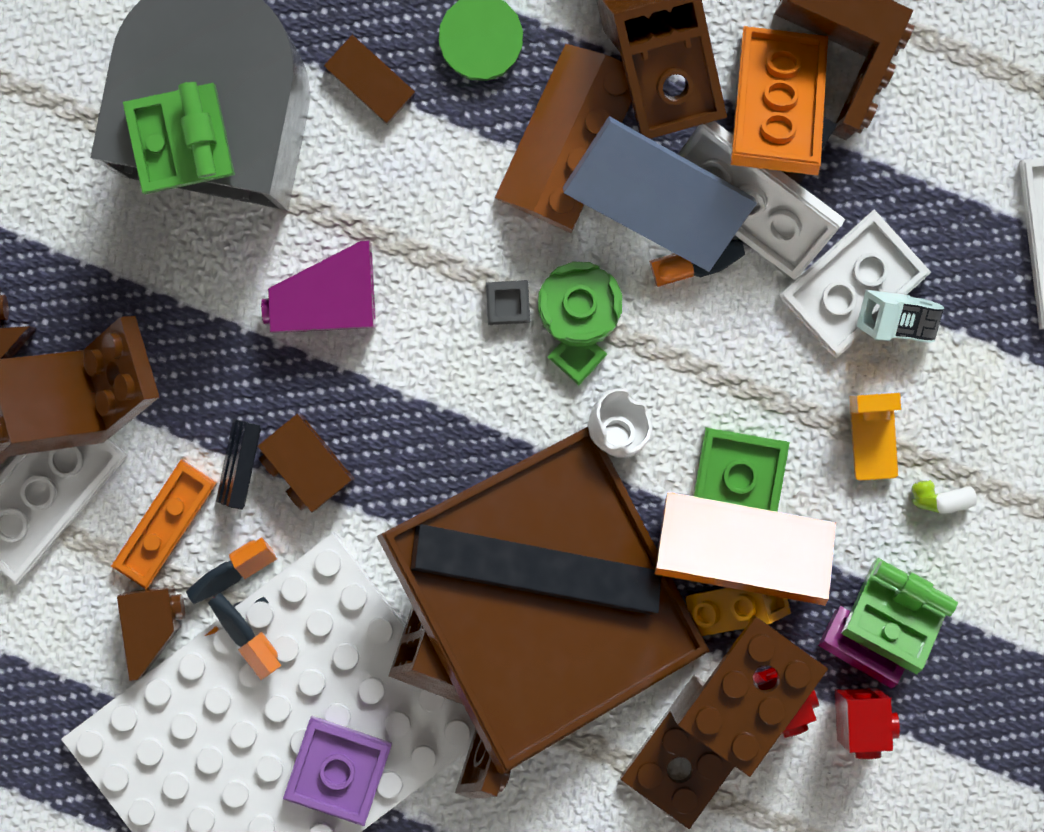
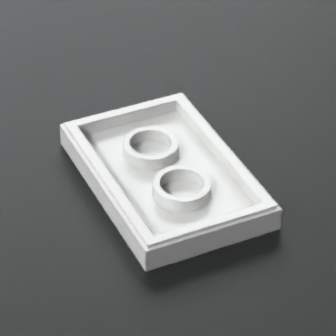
(833, 288)

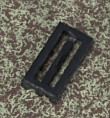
(238, 464)

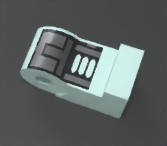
(899, 317)

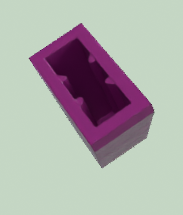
(326, 295)

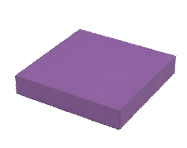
(337, 770)

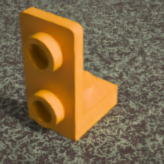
(874, 435)
(733, 609)

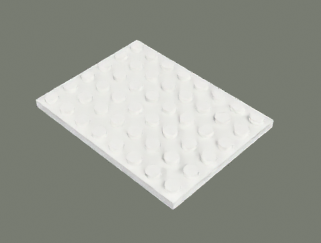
(215, 745)

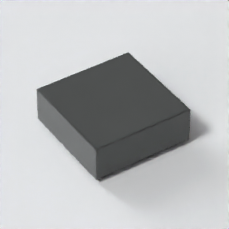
(508, 302)

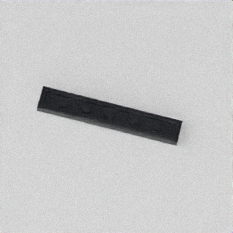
(535, 569)

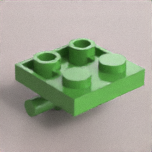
(178, 138)
(898, 615)

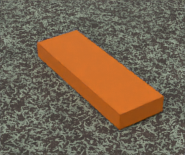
(164, 524)

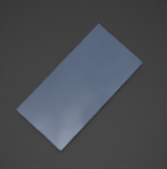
(659, 194)

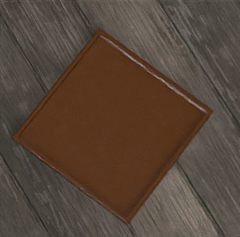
(537, 661)

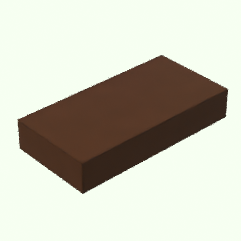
(369, 79)

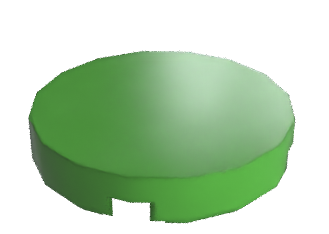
(480, 38)
(580, 304)

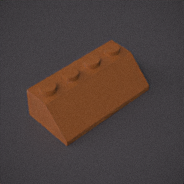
(569, 115)

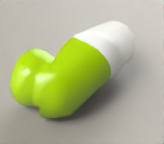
(942, 503)

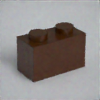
(304, 463)

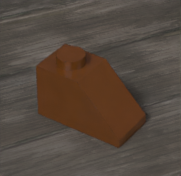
(148, 625)

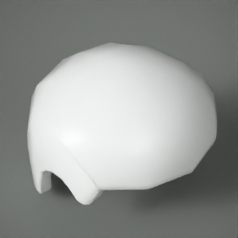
(619, 424)

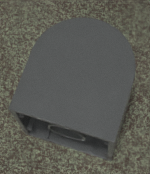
(256, 78)

